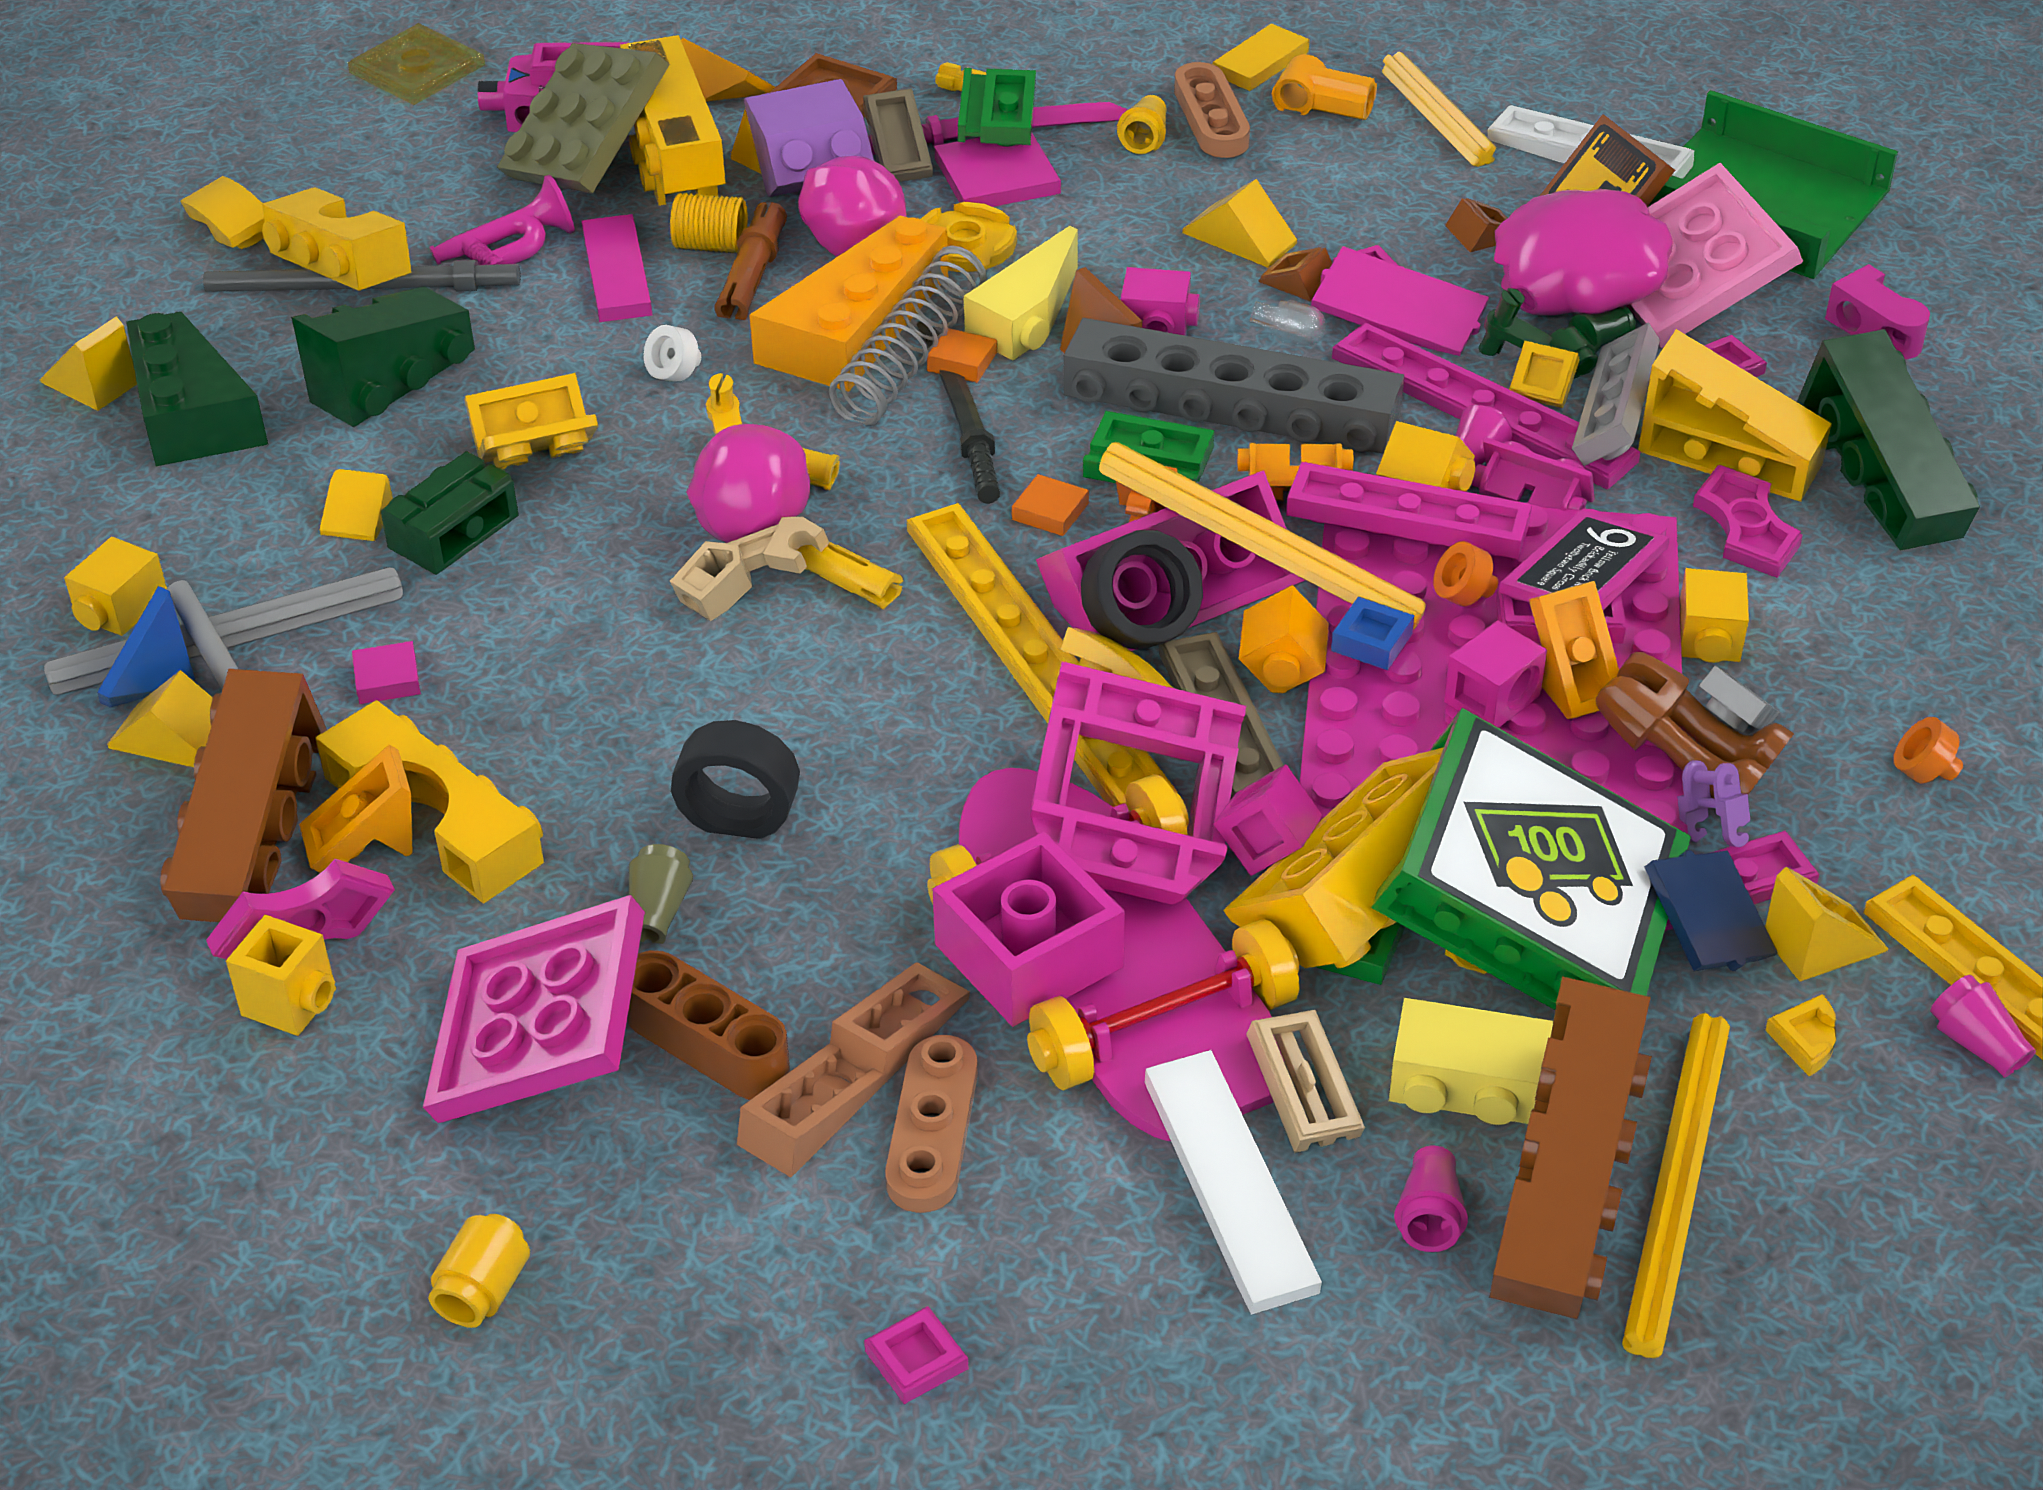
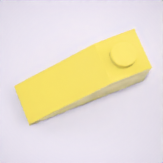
(1025, 297)

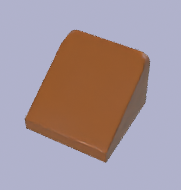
(1475, 224)
(1298, 272)

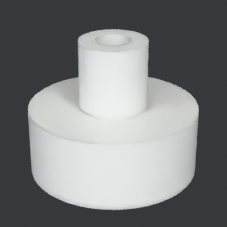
(671, 353)

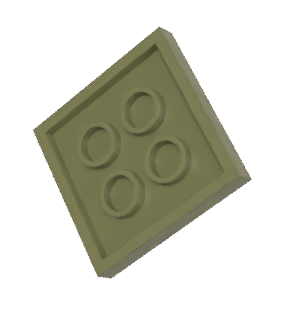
(582, 116)

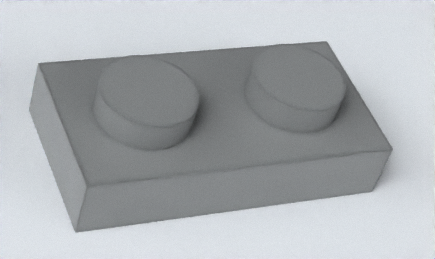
(1736, 702)

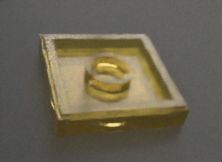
(416, 63)

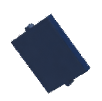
(1710, 910)

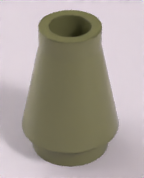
(659, 884)

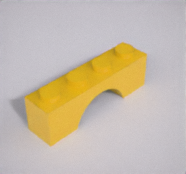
(483, 836)

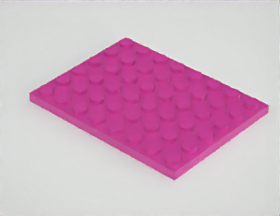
(1378, 715)

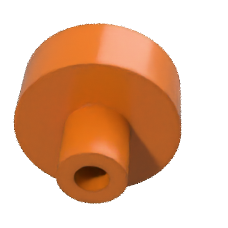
(1464, 574)
(1928, 751)

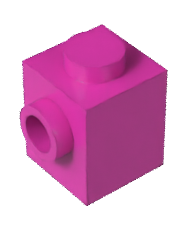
(1161, 299)

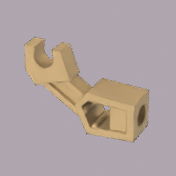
(721, 571)

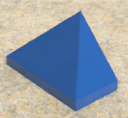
(149, 655)

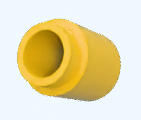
(478, 1269)

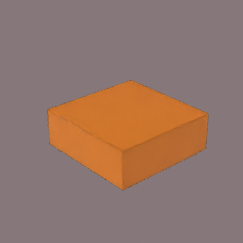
(962, 354)
(1050, 504)

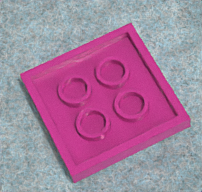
(536, 1010)

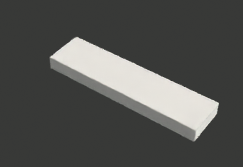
(1559, 137)
(1232, 1182)

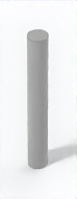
(201, 630)

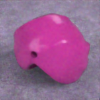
(849, 201)
(748, 481)

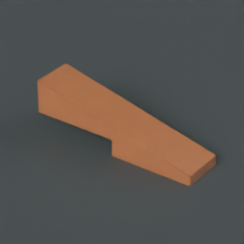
(866, 1048)

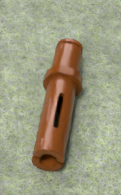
(756, 248)

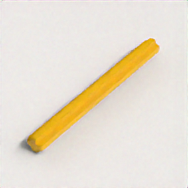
(1253, 531)
(1676, 1188)

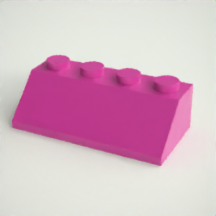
(1139, 585)

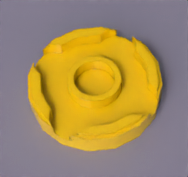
(992, 244)

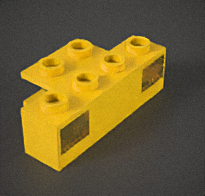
(675, 132)

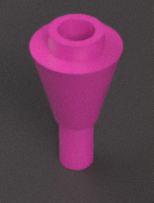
(1482, 422)

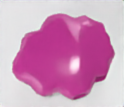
(1582, 252)

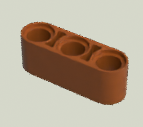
(707, 1025)

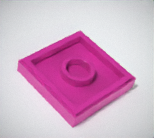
(997, 173)

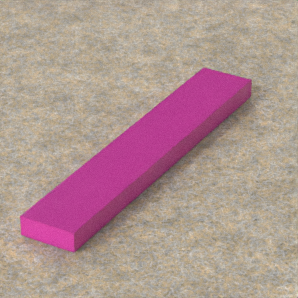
(1455, 388)

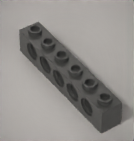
(1233, 385)

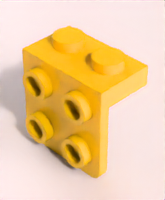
(528, 419)

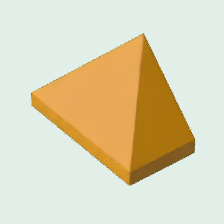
(721, 78)

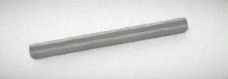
(244, 624)

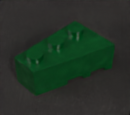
(379, 351)

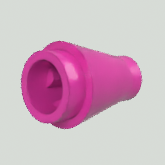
(1980, 1023)
(1431, 1204)

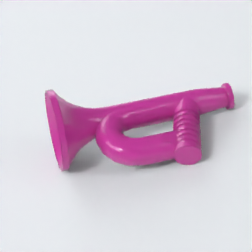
(546, 209)

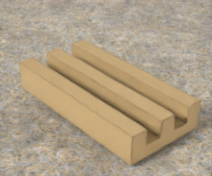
(1299, 1131)

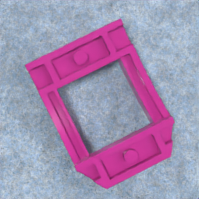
(1151, 719)

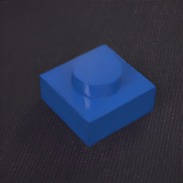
(1372, 633)

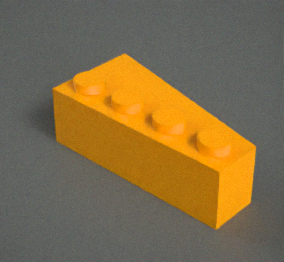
(835, 309)

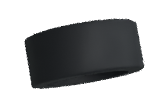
(1179, 569)
(743, 748)

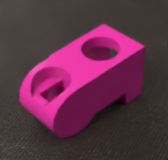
(1877, 308)

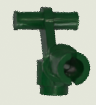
(1582, 335)

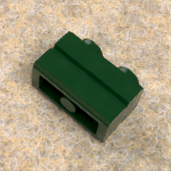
(450, 512)

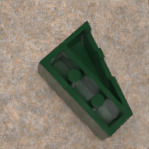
(190, 393)

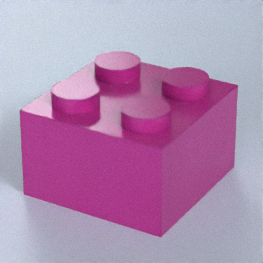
(1028, 927)

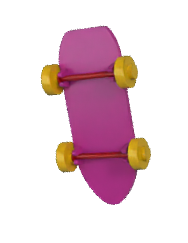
(1176, 981)

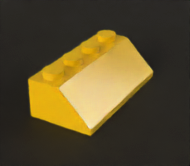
(1328, 886)

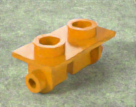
(1276, 462)

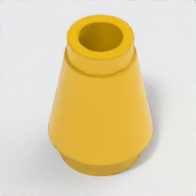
(1145, 117)

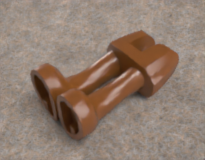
(1654, 706)

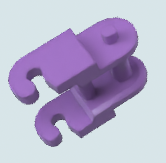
(1728, 801)

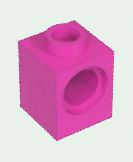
(1495, 674)
(1268, 820)

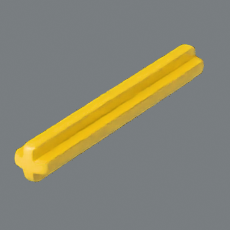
(1438, 109)

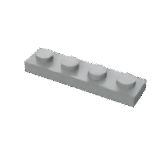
(1616, 396)

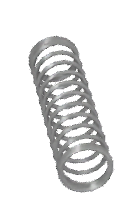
(873, 389)

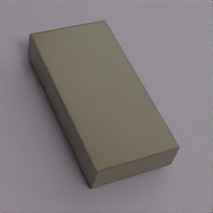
(898, 134)

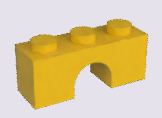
(317, 235)

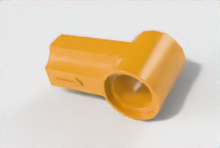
(1323, 89)

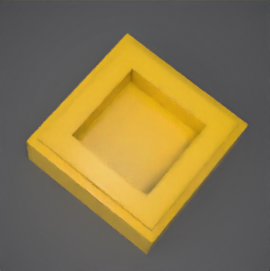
(1544, 374)

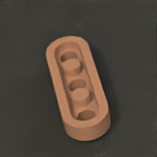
(1212, 109)
(931, 1141)

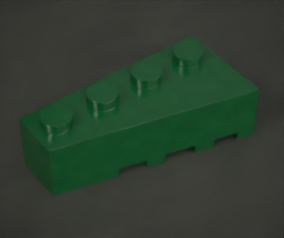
(1889, 440)

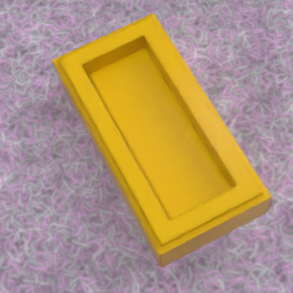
(1261, 56)

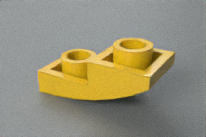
(229, 212)
(1108, 656)

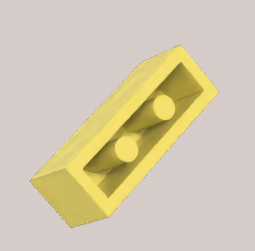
(1468, 1061)

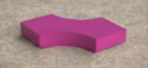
(1751, 527)
(333, 903)

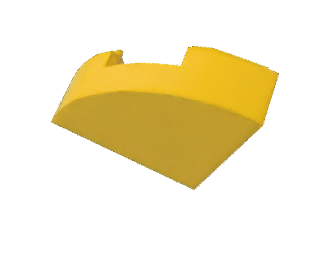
(1806, 1033)

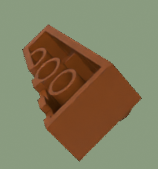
(243, 792)
(1571, 1150)

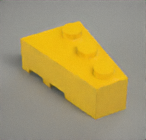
(1716, 414)

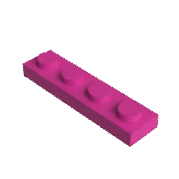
(1408, 509)

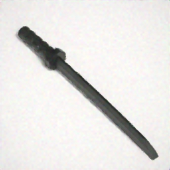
(975, 441)

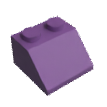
(803, 130)

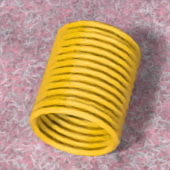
(707, 222)

